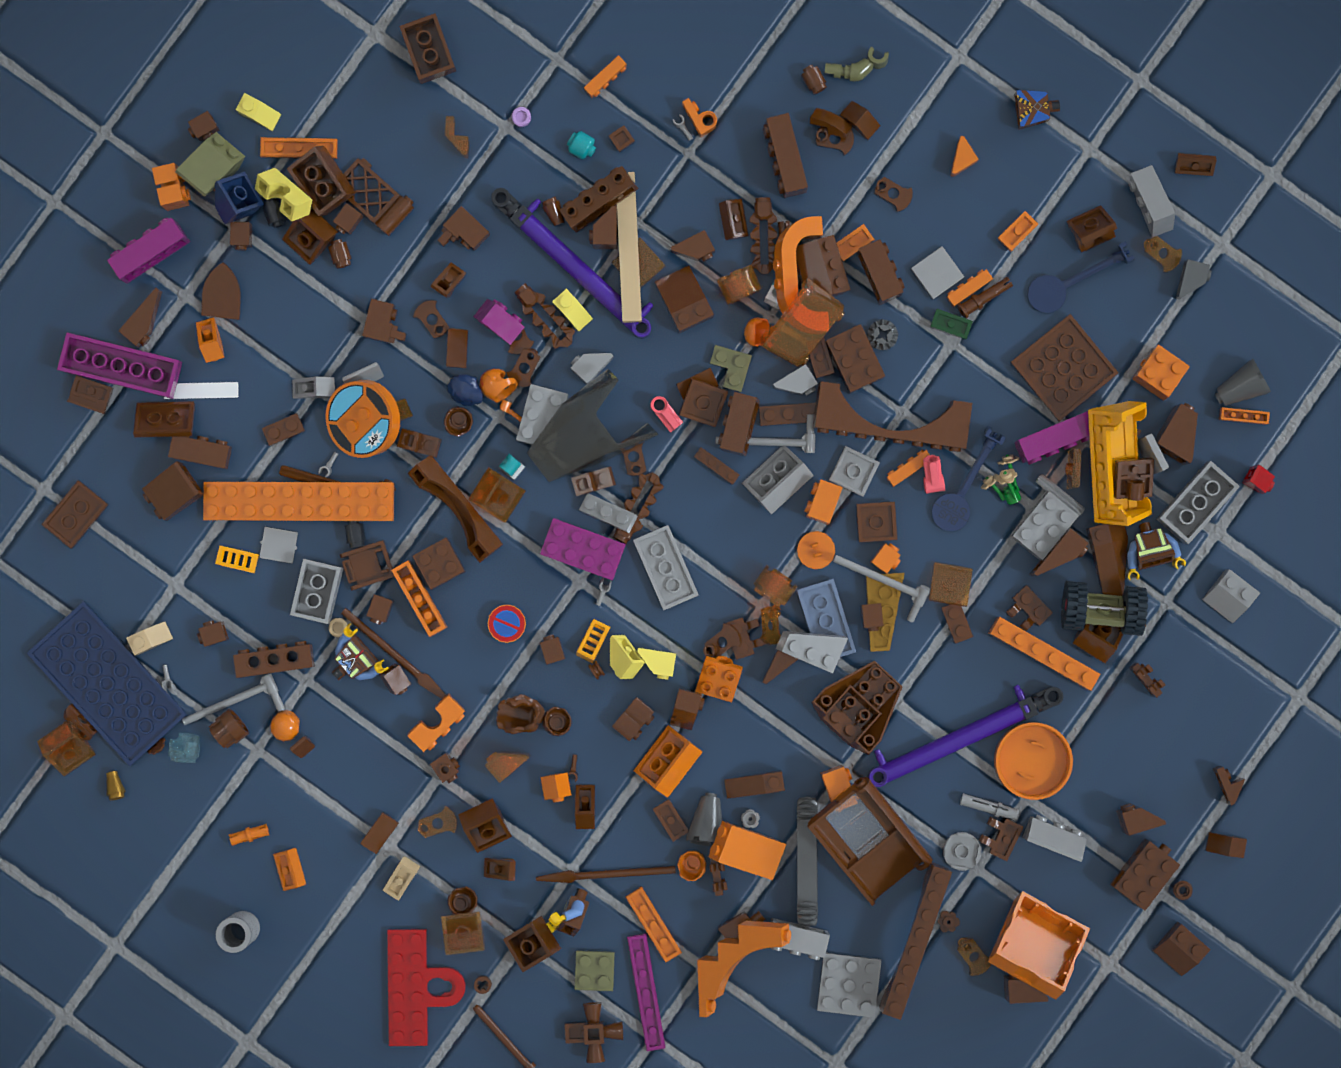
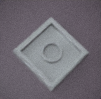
(937, 272)
(1149, 449)
(854, 471)

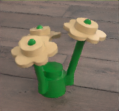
(1011, 492)

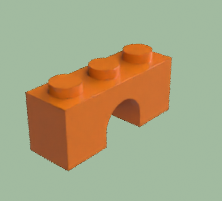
(450, 712)

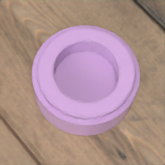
(521, 117)

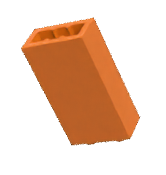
(747, 850)

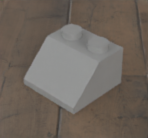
(1230, 596)

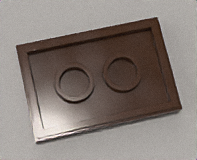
(164, 419)
(75, 514)

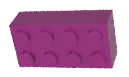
(148, 250)
(1052, 438)
(583, 549)

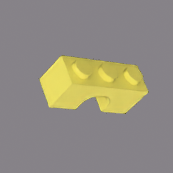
(294, 201)

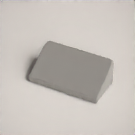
(371, 372)

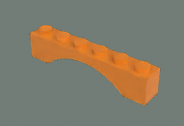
(1044, 653)

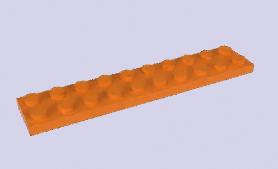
(298, 501)

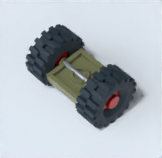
(1123, 611)

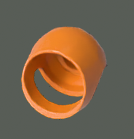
(494, 385)

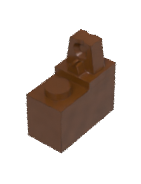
(466, 227)
(379, 325)

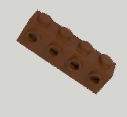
(598, 199)

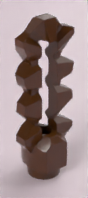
(763, 211)
(529, 298)
(623, 536)

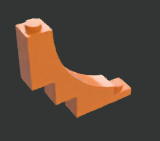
(716, 970)

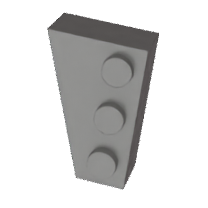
(812, 648)

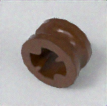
(596, 670)
(483, 990)

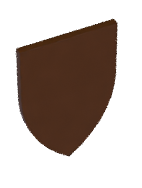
(221, 294)

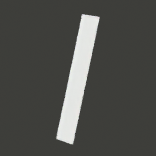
(206, 390)

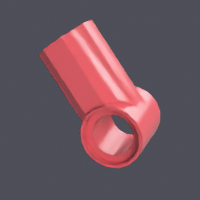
(667, 415)
(933, 477)

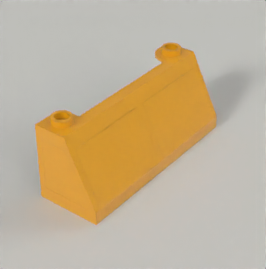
(1111, 439)

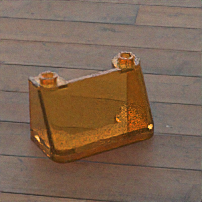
(803, 324)

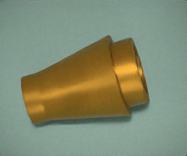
(114, 786)

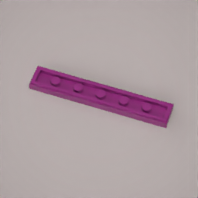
(646, 992)

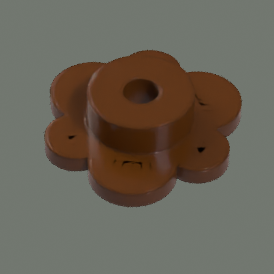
(157, 747)
(945, 916)

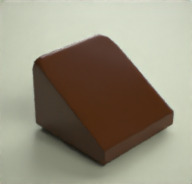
(302, 747)

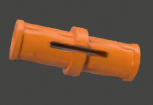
(249, 834)

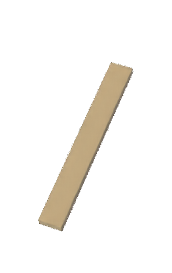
(629, 258)

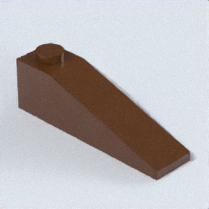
(1109, 554)

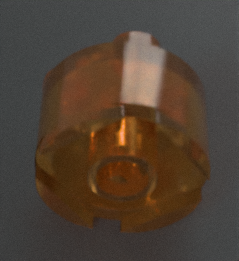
(739, 284)
(775, 586)

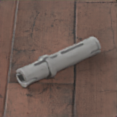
(989, 807)

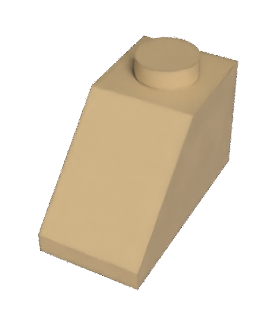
(149, 638)

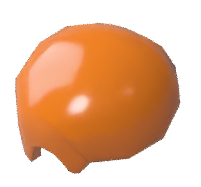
(754, 330)
(285, 725)
(691, 865)

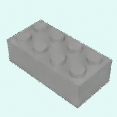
(1197, 502)

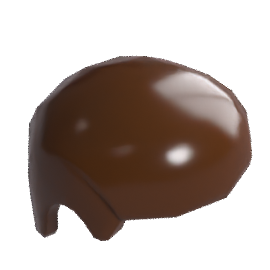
(458, 421)
(557, 721)
(462, 900)

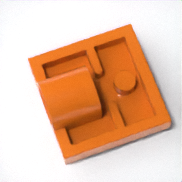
(719, 678)

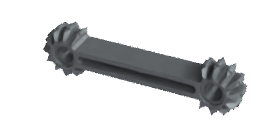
(806, 864)

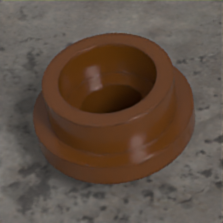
(1188, 892)

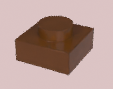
(621, 138)

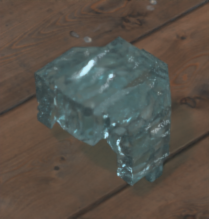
(185, 748)

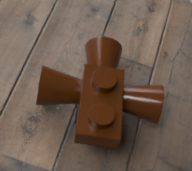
(593, 1032)

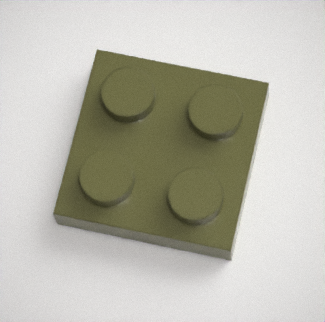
(594, 970)

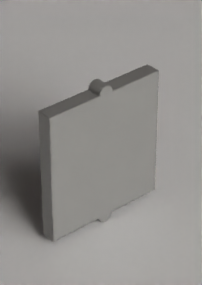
(278, 545)

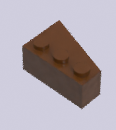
(686, 708)

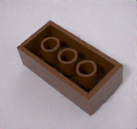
(786, 156)

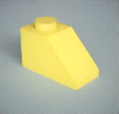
(258, 112)
(572, 310)
(624, 657)
(659, 662)

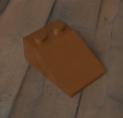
(684, 299)
(1066, 549)

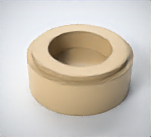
(337, 626)

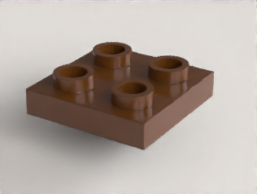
(1133, 478)

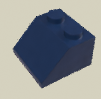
(236, 198)

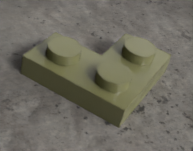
(735, 362)

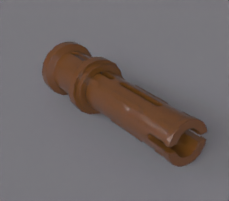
(977, 301)

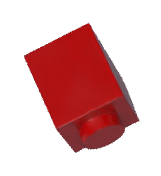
(1259, 479)

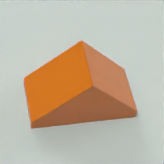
(963, 157)

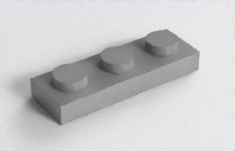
(608, 513)

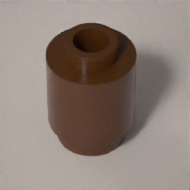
(814, 79)
(340, 254)

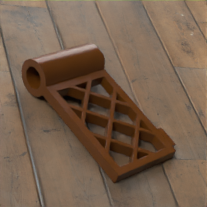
(394, 210)

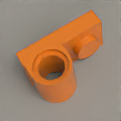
(691, 109)

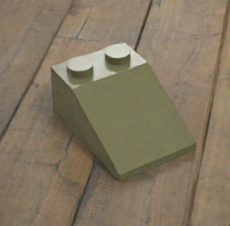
(209, 163)

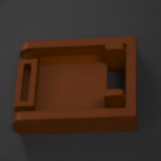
(364, 565)

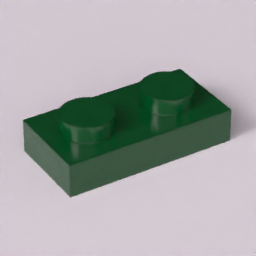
(951, 324)

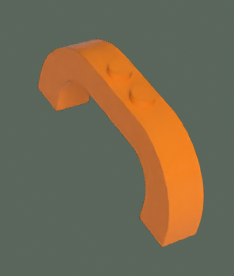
(785, 257)

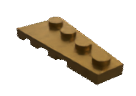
(889, 599)

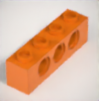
(419, 598)

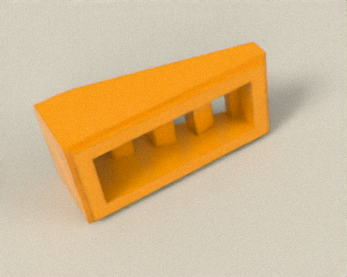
(219, 560)
(586, 656)

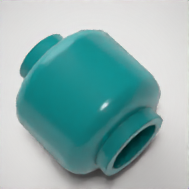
(581, 145)

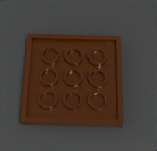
(1064, 367)

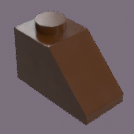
(695, 247)
(585, 807)

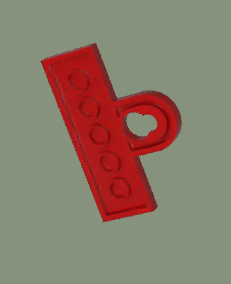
(408, 987)

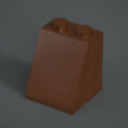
(1178, 434)
(172, 491)

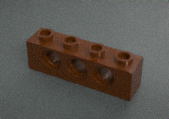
(244, 668)

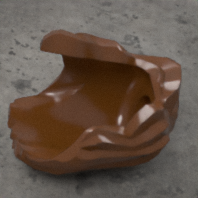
(519, 714)

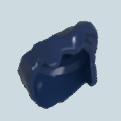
(465, 390)

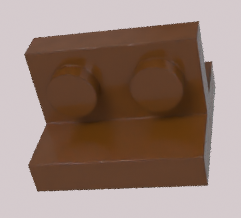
(1092, 228)

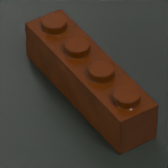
(716, 466)

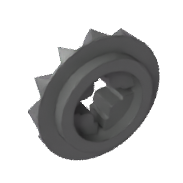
(873, 333)

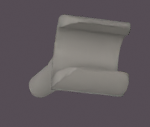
(682, 126)
(329, 464)
(603, 589)
(167, 682)

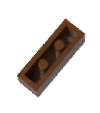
(200, 451)

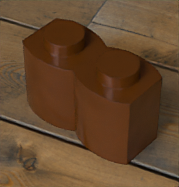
(633, 719)

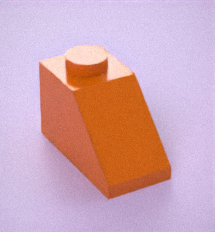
(209, 340)

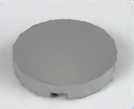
(962, 851)

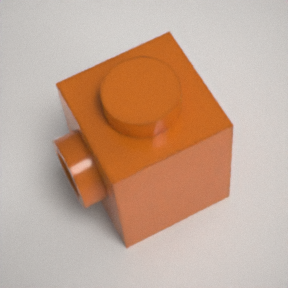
(886, 558)
(556, 787)

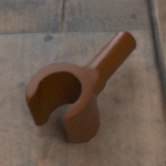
(573, 767)

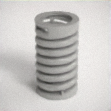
(227, 940)

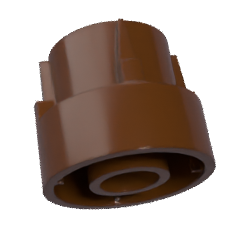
(228, 729)

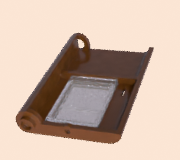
(873, 836)

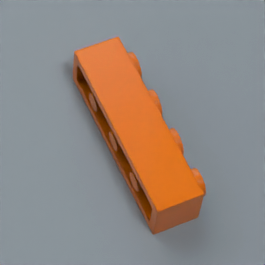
(605, 76)
(965, 290)
(1244, 416)
(906, 470)

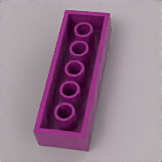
(119, 365)

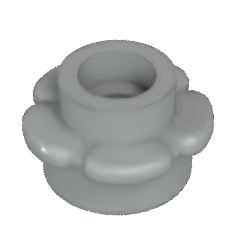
(745, 818)

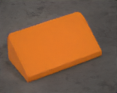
(289, 869)

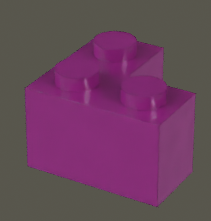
(495, 318)

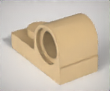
(401, 878)

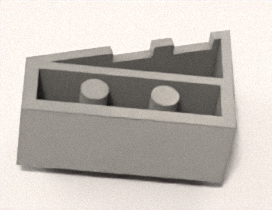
(1152, 201)

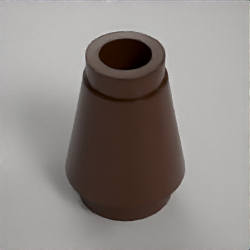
(552, 210)

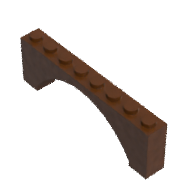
(835, 414)
(902, 981)

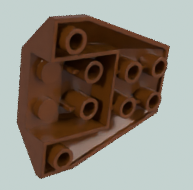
(859, 706)

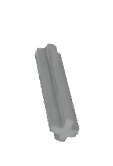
(1048, 485)

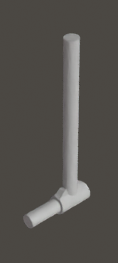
(807, 441)
(918, 595)
(267, 685)

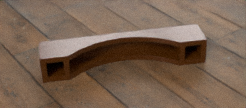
(479, 536)

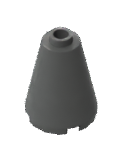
(1243, 385)
(705, 821)

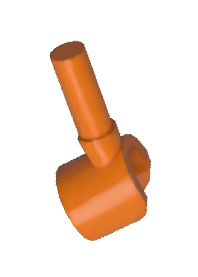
(505, 407)

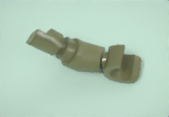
(858, 70)

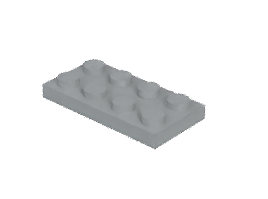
(665, 567)

